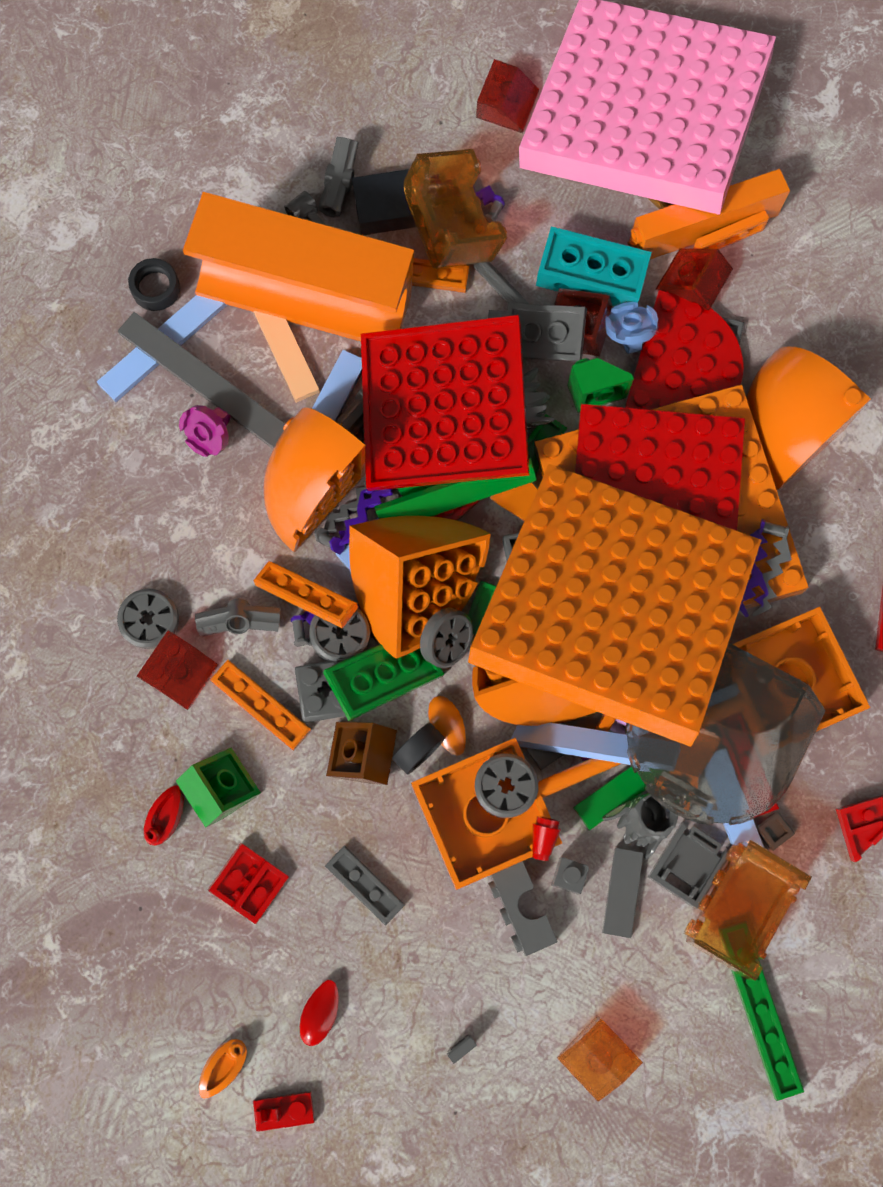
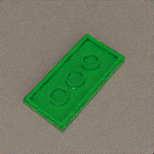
(378, 678)

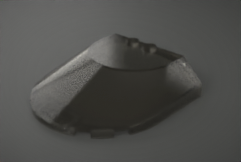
(744, 750)

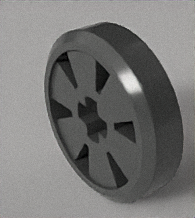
(131, 617)
(446, 637)
(339, 650)
(522, 779)

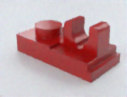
(283, 1111)

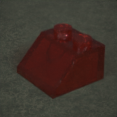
(506, 97)
(696, 275)
(597, 307)
(177, 670)

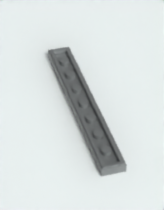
(202, 379)

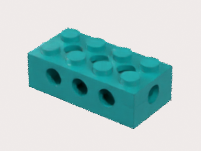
(592, 266)

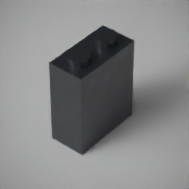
(382, 202)

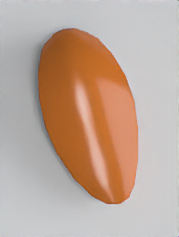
(449, 723)
(222, 1067)

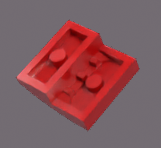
(248, 883)

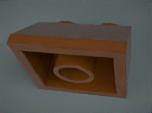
(361, 752)

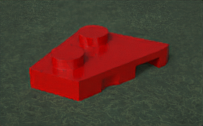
(861, 825)

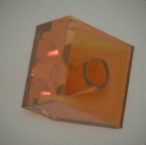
(599, 1059)

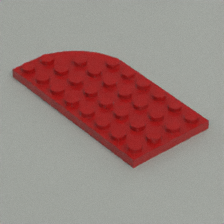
(686, 356)

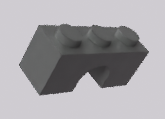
(529, 934)

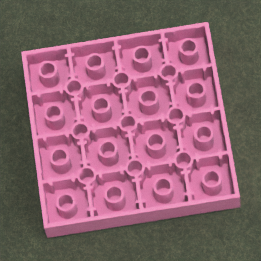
(648, 104)

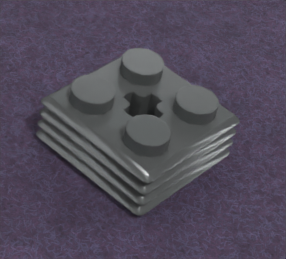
(312, 703)

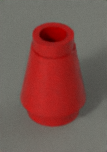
(544, 837)

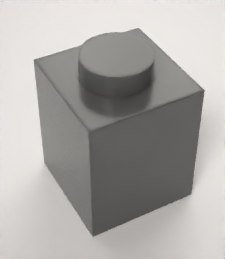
(570, 875)

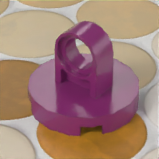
(205, 429)

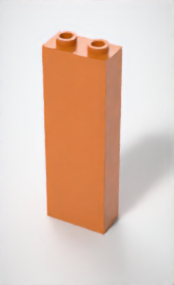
(681, 226)

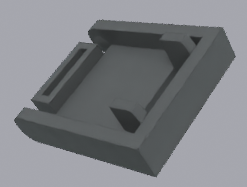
(690, 859)

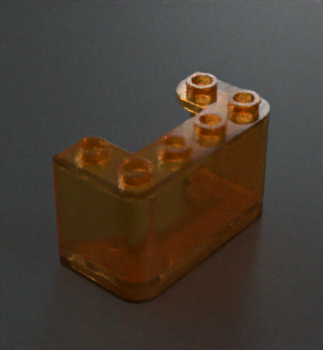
(449, 211)
(745, 907)

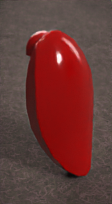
(164, 816)
(319, 1013)

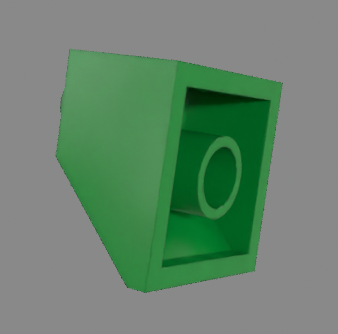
(597, 383)
(217, 786)

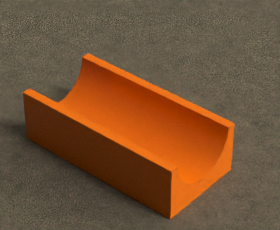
(299, 269)

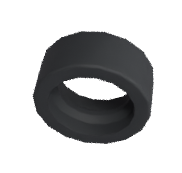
(145, 268)
(418, 748)

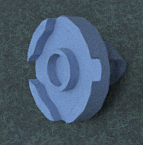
(631, 325)

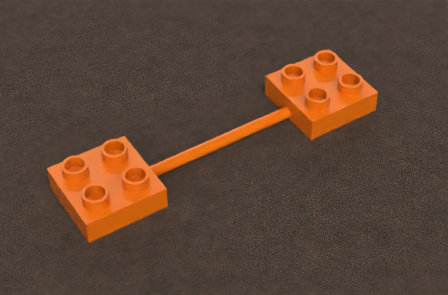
(481, 844)

